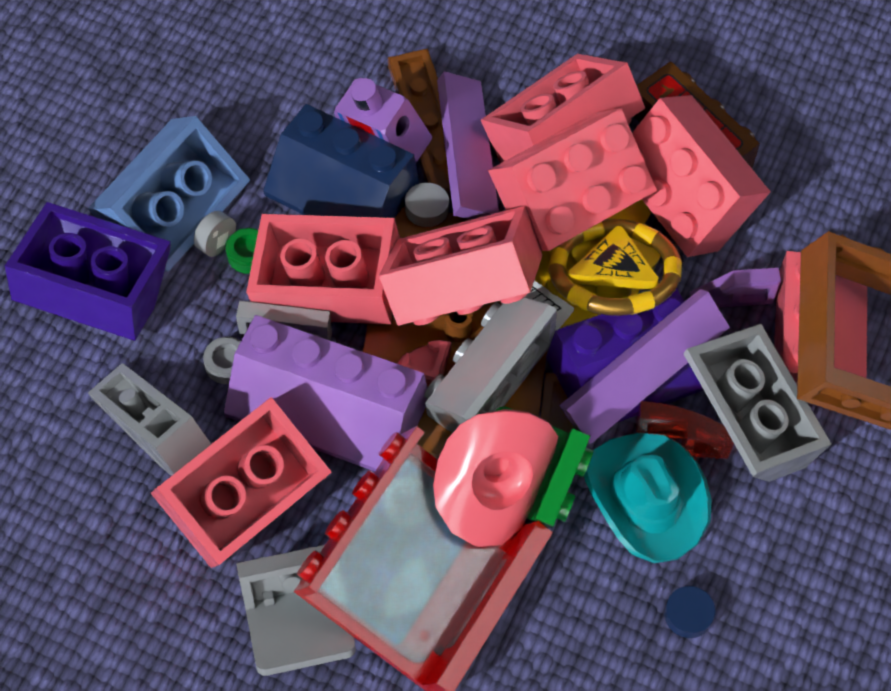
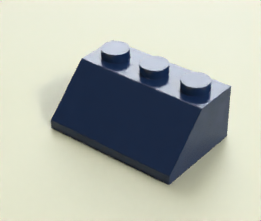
(338, 169)

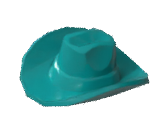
(650, 495)

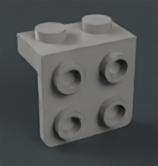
(282, 625)

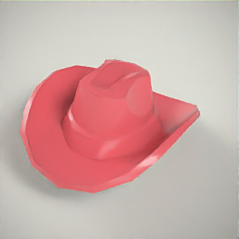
(492, 474)

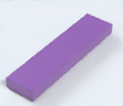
(466, 147)
(644, 366)

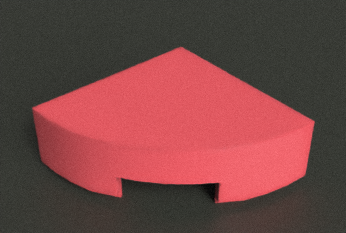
(428, 359)

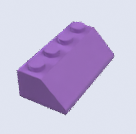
(330, 392)

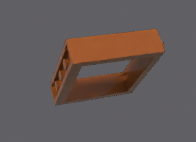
(817, 377)

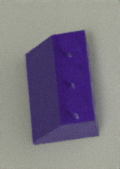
(88, 270)
(591, 345)

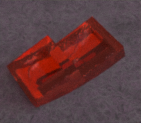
(698, 433)

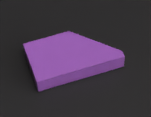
(744, 287)

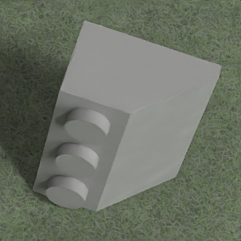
(493, 363)
(758, 403)

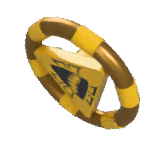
(616, 269)

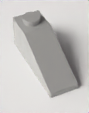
(150, 419)

